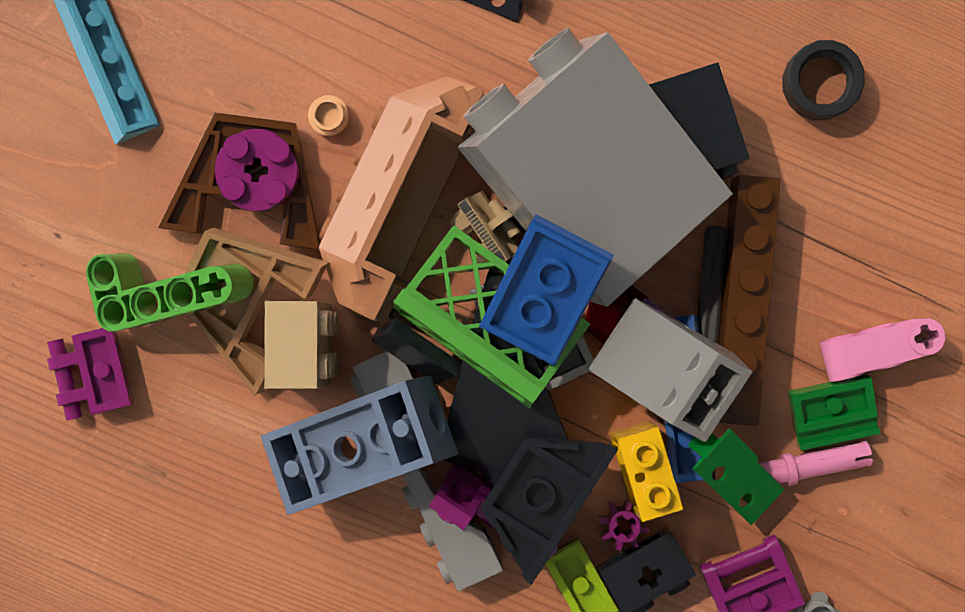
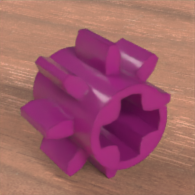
(610, 521)

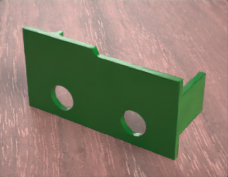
(741, 474)

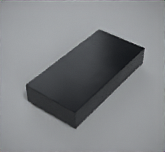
(416, 351)

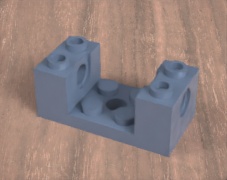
(393, 434)

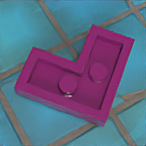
(461, 496)

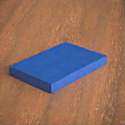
(546, 290)

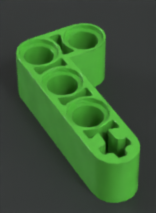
(128, 291)

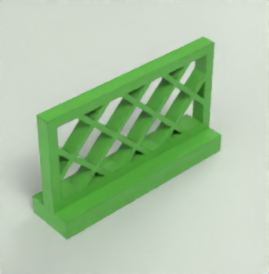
(461, 338)

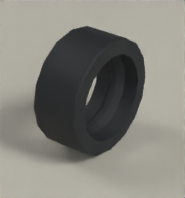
(845, 58)

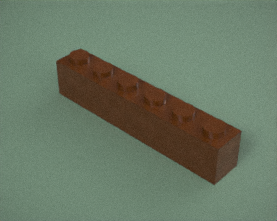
(748, 285)

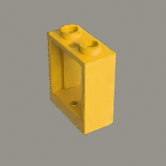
(646, 471)

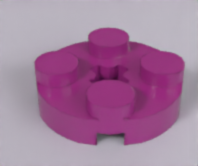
(241, 151)

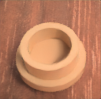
(328, 115)

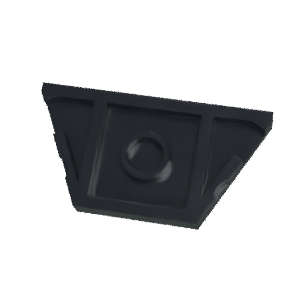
(542, 495)

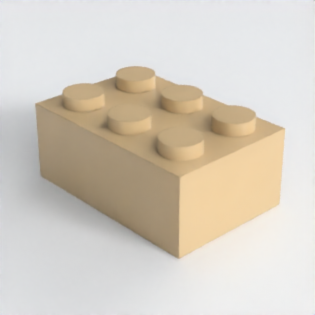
(299, 344)

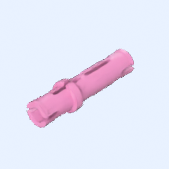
(794, 468)

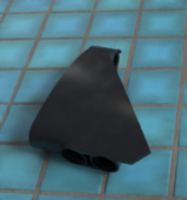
(488, 420)

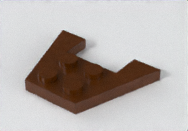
(189, 201)

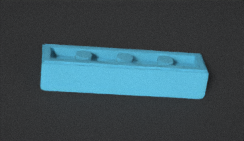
(108, 67)

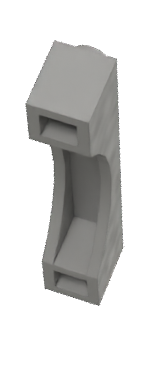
(466, 553)

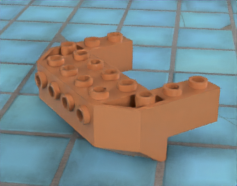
(394, 196)

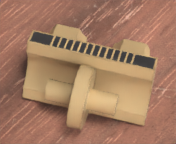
(491, 224)

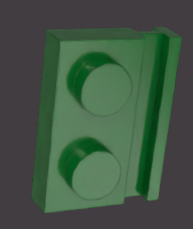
(834, 412)

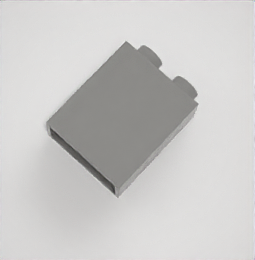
(594, 157)

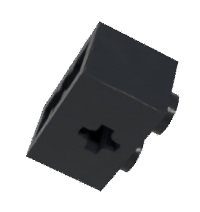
(659, 553)

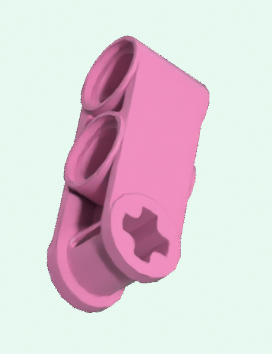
(880, 347)

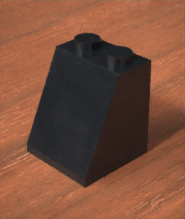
(706, 115)

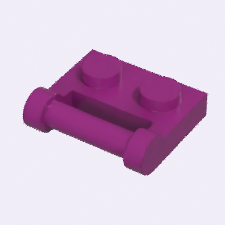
(767, 592)

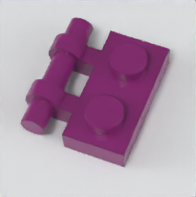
(101, 371)

